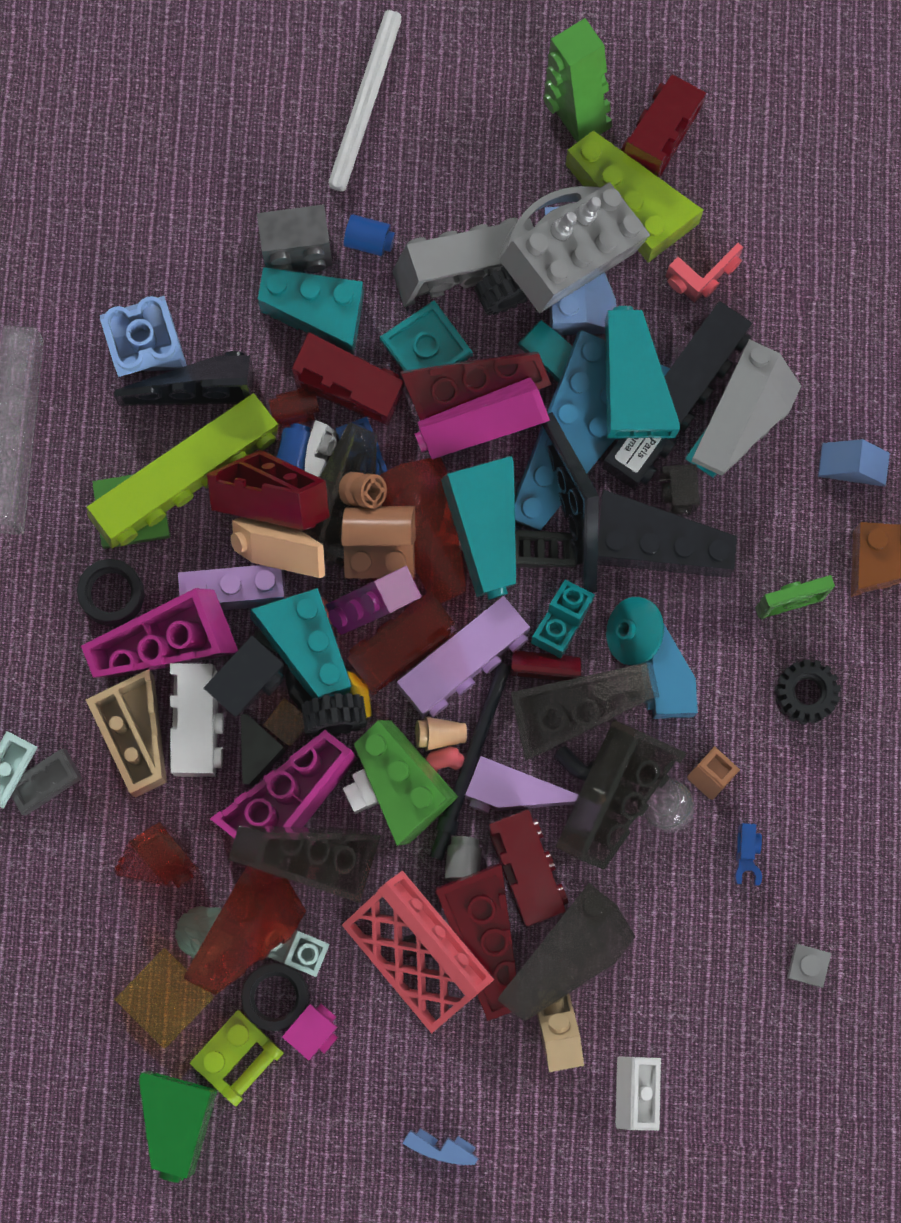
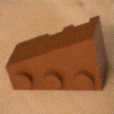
(875, 557)

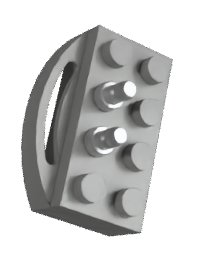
(571, 242)

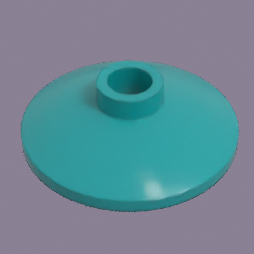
(644, 633)

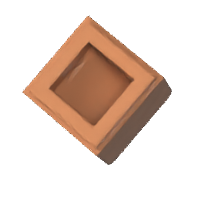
(713, 773)

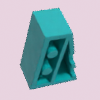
(314, 304)

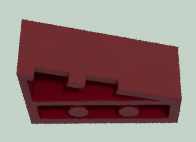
(664, 124)
(347, 379)
(527, 868)

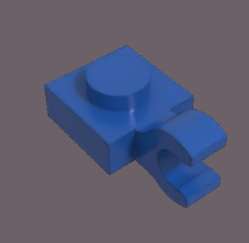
(748, 845)

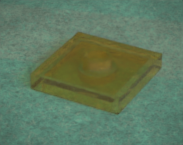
(163, 999)

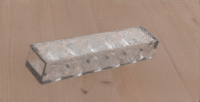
(19, 390)

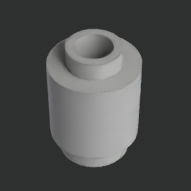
(462, 857)

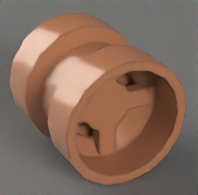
(362, 490)

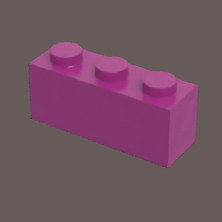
(373, 600)

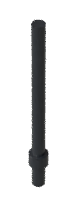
(448, 824)

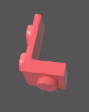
(687, 281)

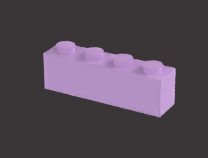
(463, 657)

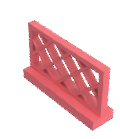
(432, 937)

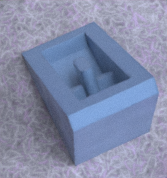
(854, 462)

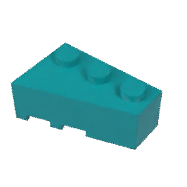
(305, 641)

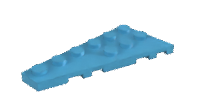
(582, 414)

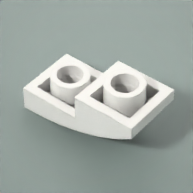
(320, 446)

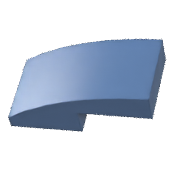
(451, 1152)

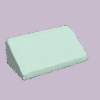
(14, 759)

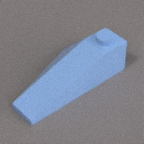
(583, 308)

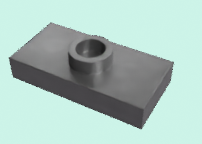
(45, 781)

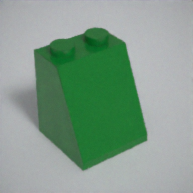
(175, 1122)

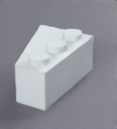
(194, 722)

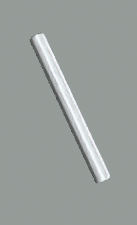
(365, 101)

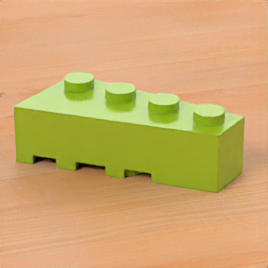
(657, 205)

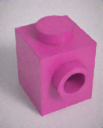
(312, 1031)

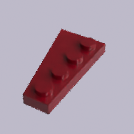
(454, 384)
(480, 918)

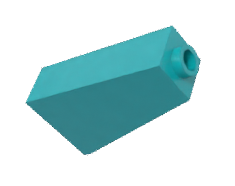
(635, 383)
(484, 519)

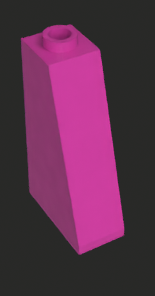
(483, 419)

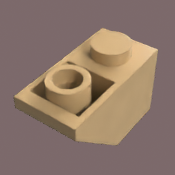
(560, 1035)

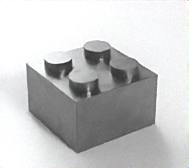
(295, 239)

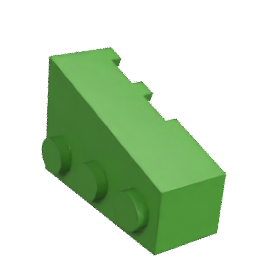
(402, 780)

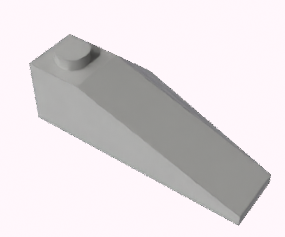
(752, 403)

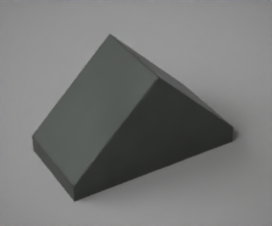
(258, 751)

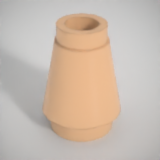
(439, 733)

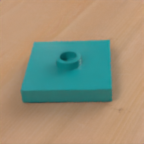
(425, 340)

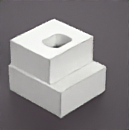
(360, 793)

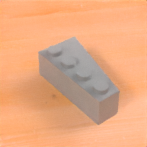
(451, 260)

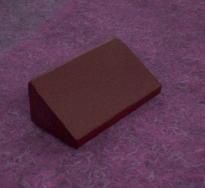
(545, 666)

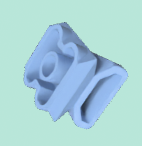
(142, 337)

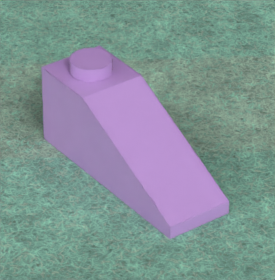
(509, 789)

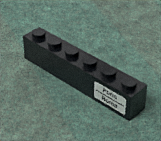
(688, 384)

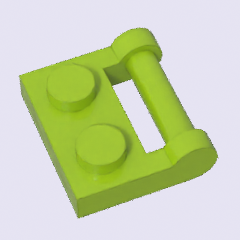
(228, 1049)

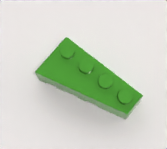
(577, 81)

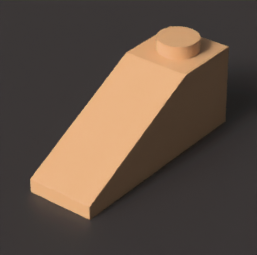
(278, 547)

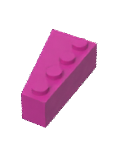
(176, 632)
(293, 790)

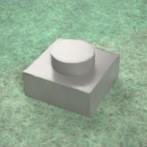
(809, 965)

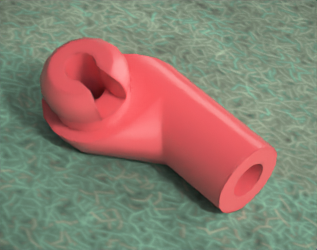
(445, 757)

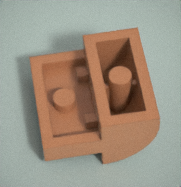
(378, 540)

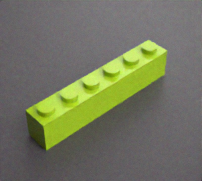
(181, 471)

